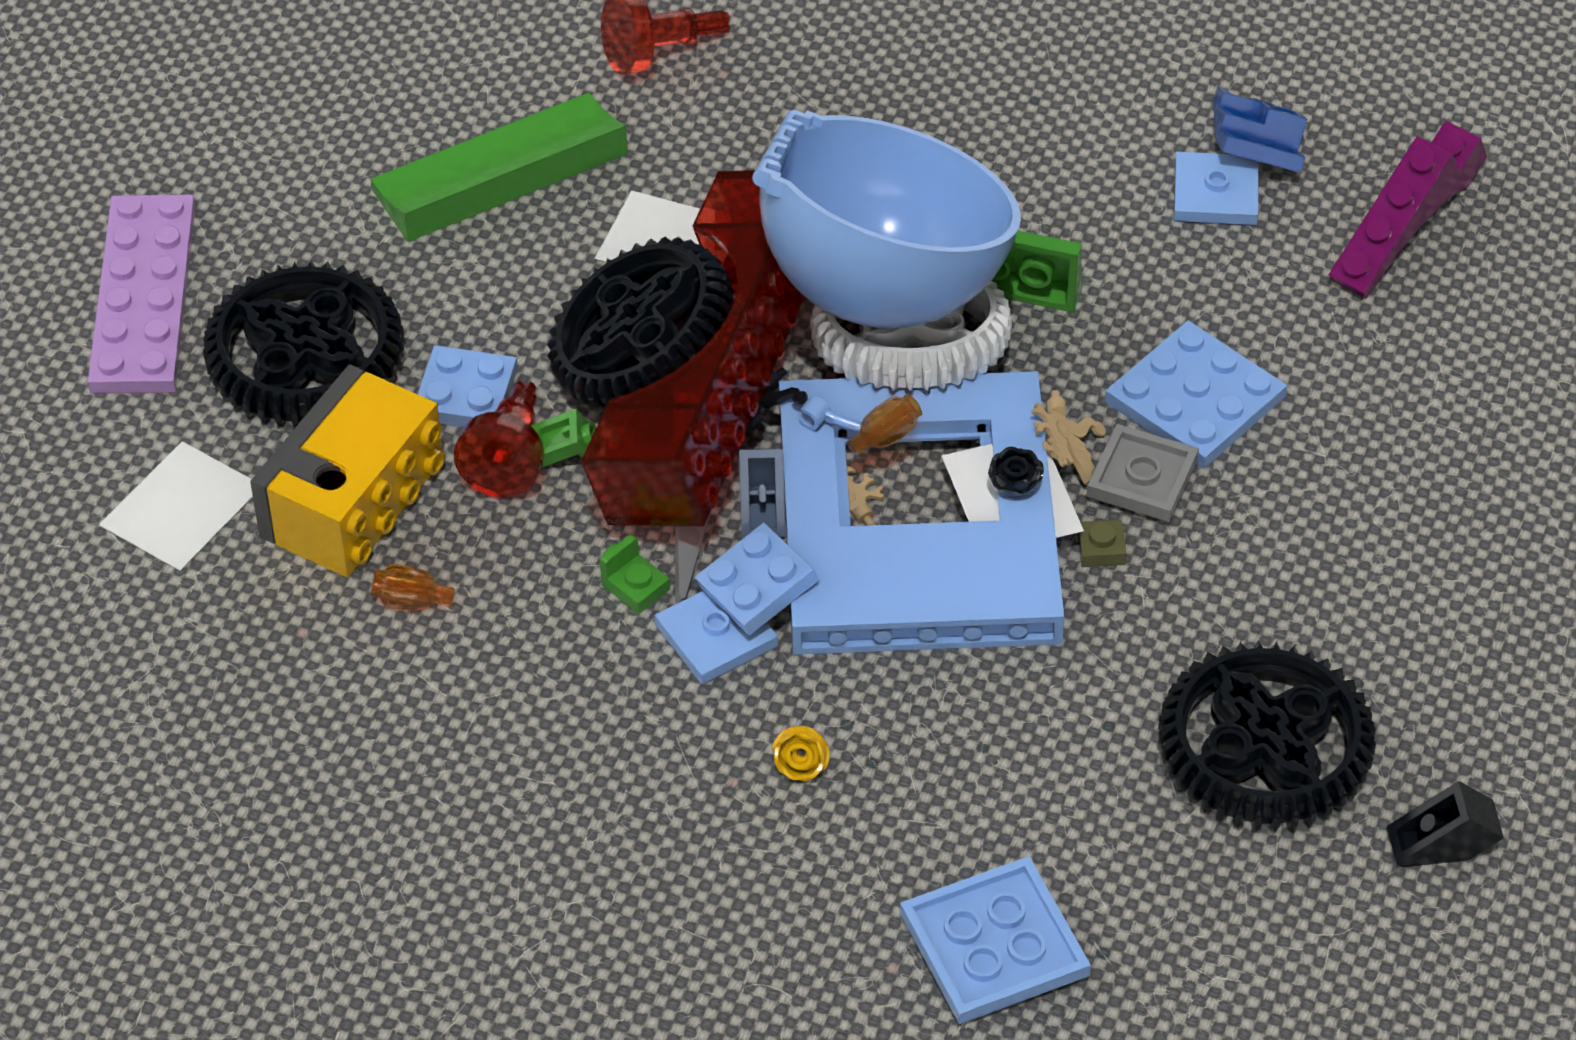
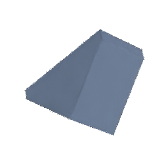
(762, 490)

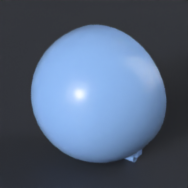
(881, 219)

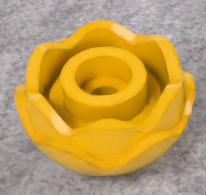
(794, 764)

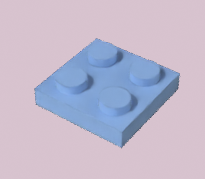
(466, 382)
(756, 578)

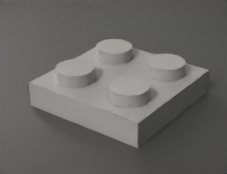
(1142, 472)

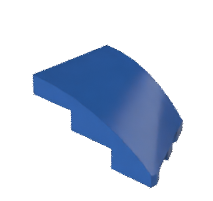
(1258, 130)

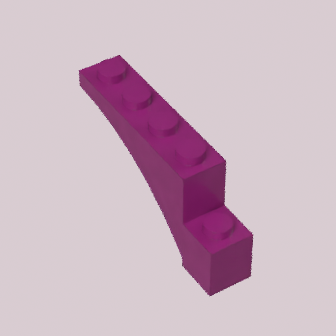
(1415, 190)

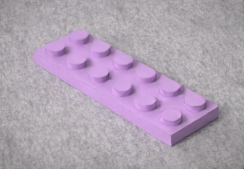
(142, 294)

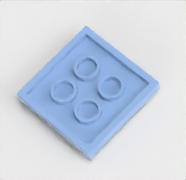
(1196, 392)
(994, 939)

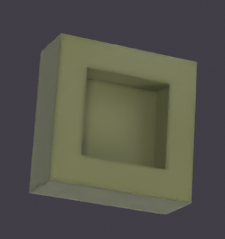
(1102, 543)

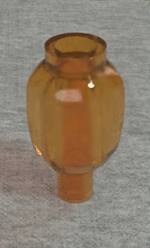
(886, 424)
(408, 588)

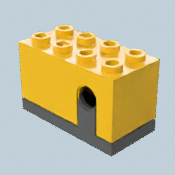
(348, 471)

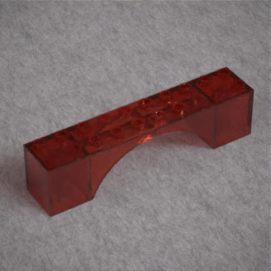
(674, 442)

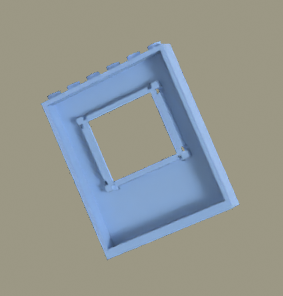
(922, 580)

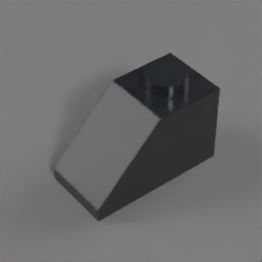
(1446, 828)

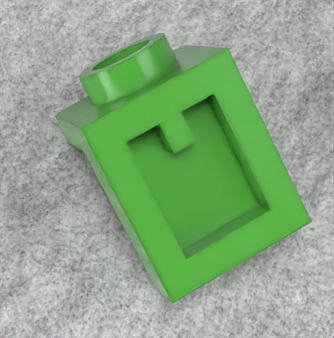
(564, 436)
(632, 576)

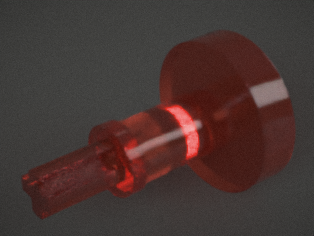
(633, 32)
(501, 449)

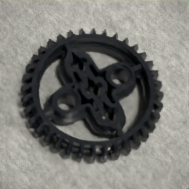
(638, 319)
(298, 341)
(1266, 736)

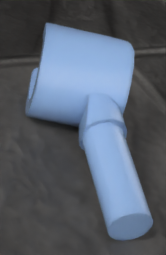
(818, 410)

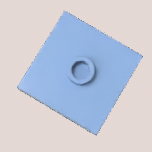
(1215, 188)
(710, 638)

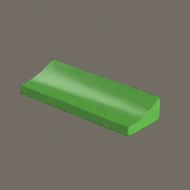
(499, 166)
(1042, 272)

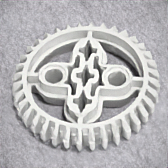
(918, 354)

